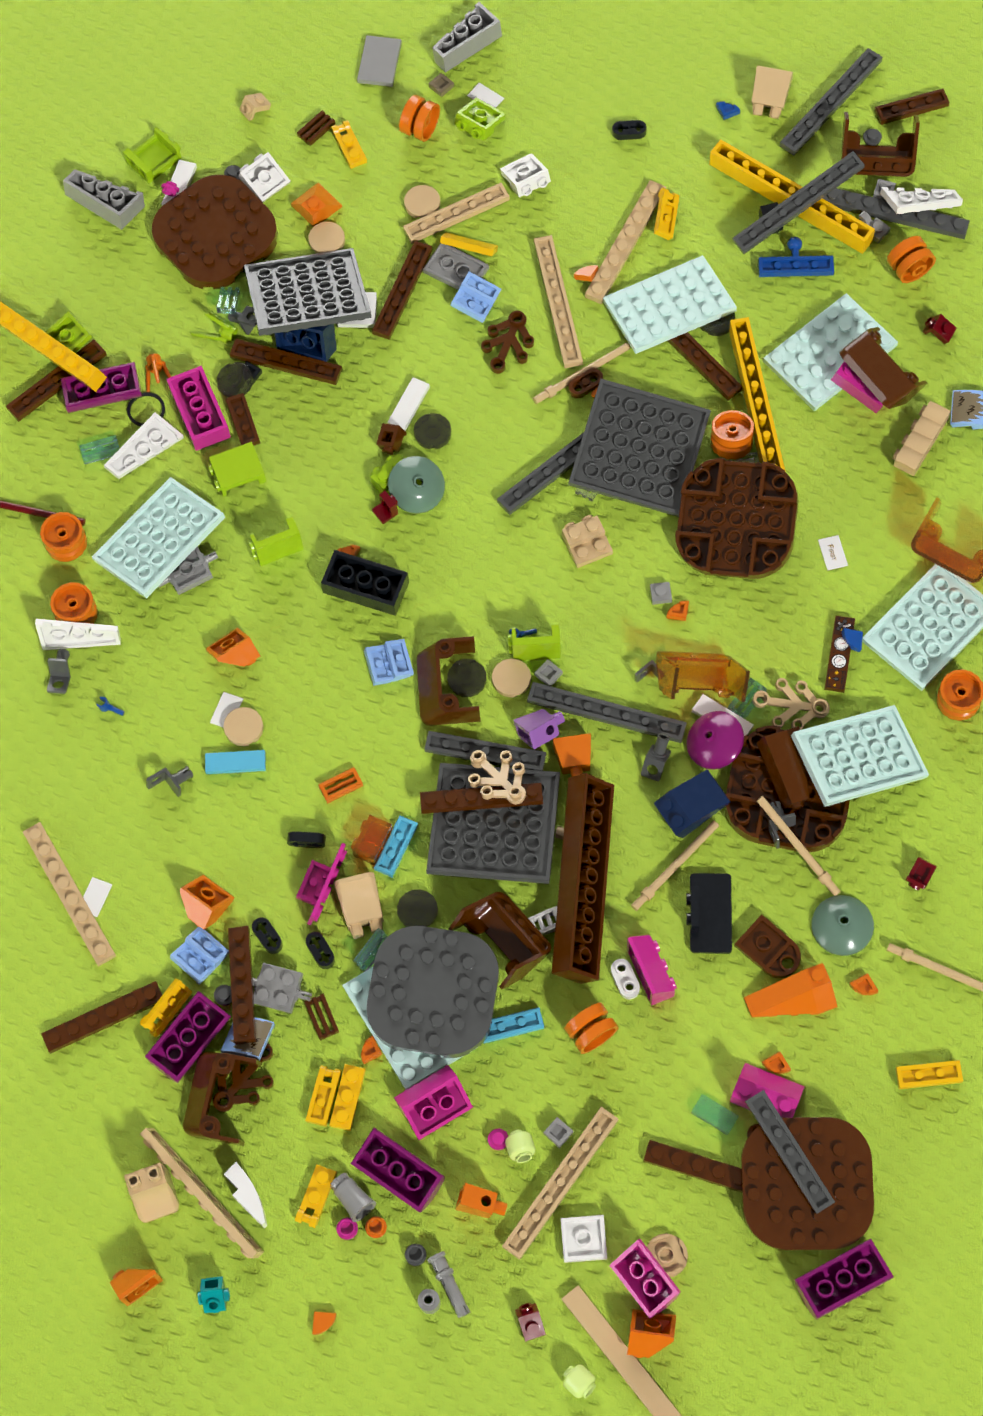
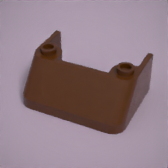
(883, 159)
(880, 371)
(435, 706)
(508, 930)
(197, 1121)

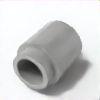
(430, 1308)

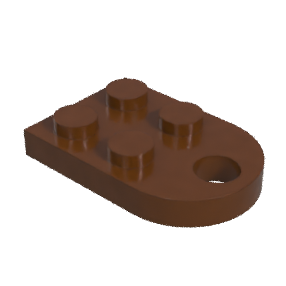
(768, 948)

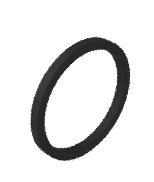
(144, 394)

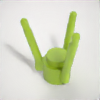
(226, 330)

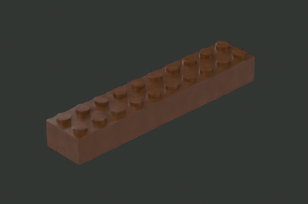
(583, 879)

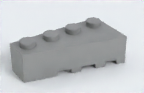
(467, 38)
(104, 199)

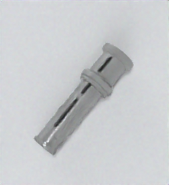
(445, 1275)

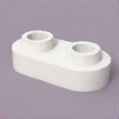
(625, 978)

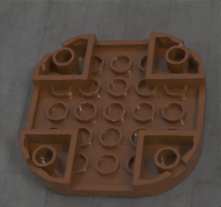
(214, 231)
(737, 518)
(749, 780)
(777, 1207)

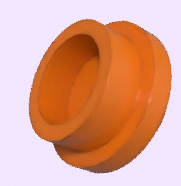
(376, 1227)

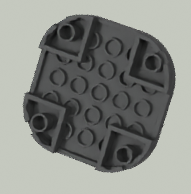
(433, 991)

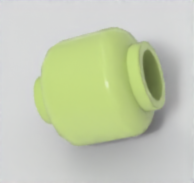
(520, 1146)
(579, 1381)

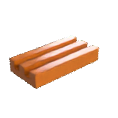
(344, 791)

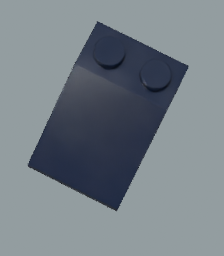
(312, 342)
(692, 803)

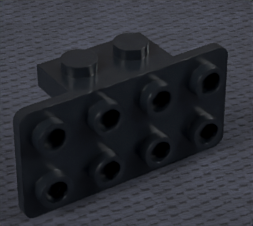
(710, 913)

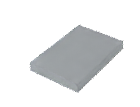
(379, 61)
(453, 265)

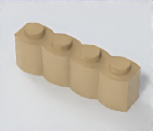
(922, 438)

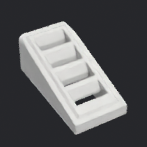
(542, 915)

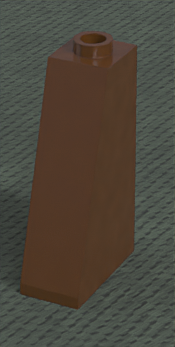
(785, 768)

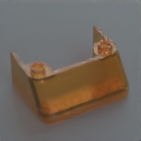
(927, 546)
(701, 672)

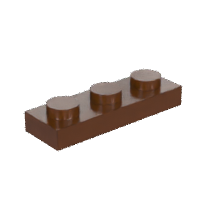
(242, 419)

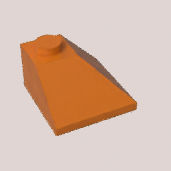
(316, 204)
(234, 649)
(204, 901)
(134, 1283)
(650, 1334)

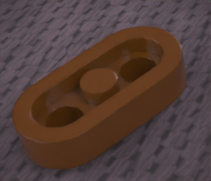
(584, 383)

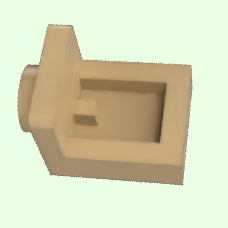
(254, 103)

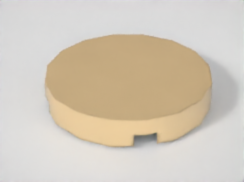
(421, 201)
(326, 237)
(511, 677)
(243, 726)
(669, 1253)

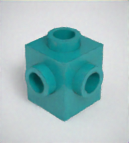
(213, 1295)

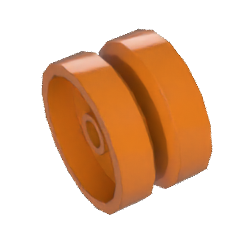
(419, 118)
(911, 259)
(732, 434)
(63, 536)
(73, 604)
(960, 695)
(591, 1028)

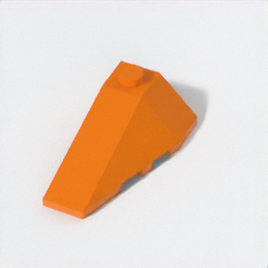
(800, 993)

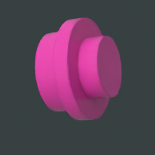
(169, 188)
(497, 1139)
(347, 1228)

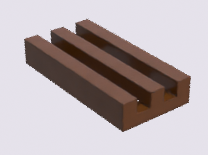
(313, 127)
(315, 1001)

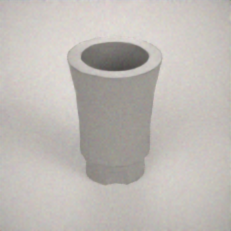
(352, 1197)

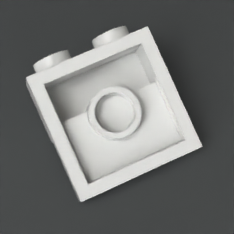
(526, 175)
(263, 177)

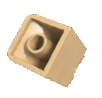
(770, 90)
(360, 903)
(152, 1192)

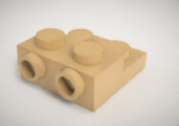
(586, 540)

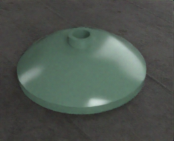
(415, 497)
(839, 937)

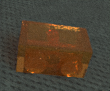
(371, 839)

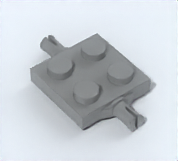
(191, 571)
(278, 988)

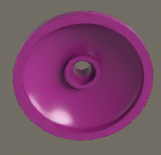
(722, 746)

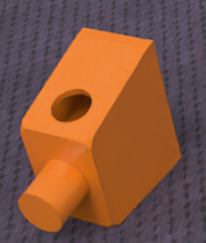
(573, 753)
(470, 1201)

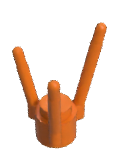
(155, 365)

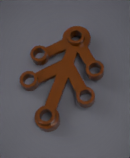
(508, 339)
(241, 1081)

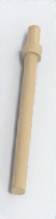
(550, 391)
(823, 876)
(649, 892)
(908, 955)

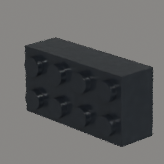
(365, 582)

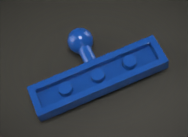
(795, 264)

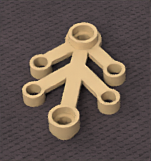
(794, 703)
(498, 778)

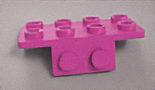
(316, 881)

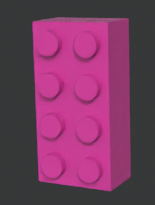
(198, 408)

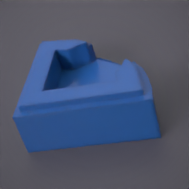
(727, 110)
(853, 638)

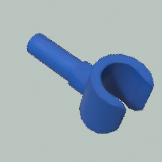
(523, 633)
(107, 706)

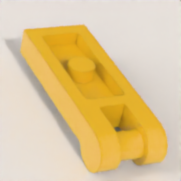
(349, 145)
(666, 214)
(166, 1007)
(323, 1096)
(316, 1195)

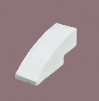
(246, 1193)

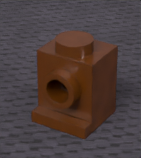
(390, 438)

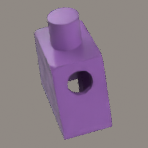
(538, 727)

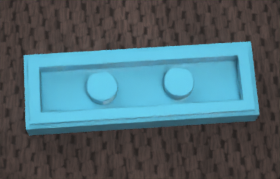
(235, 762)
(395, 846)
(515, 1025)

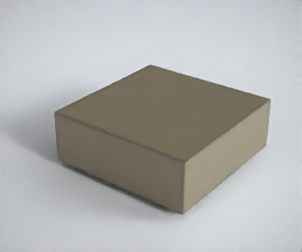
(441, 84)

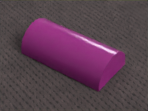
(120, 385)
(187, 1037)
(398, 1170)
(843, 1279)

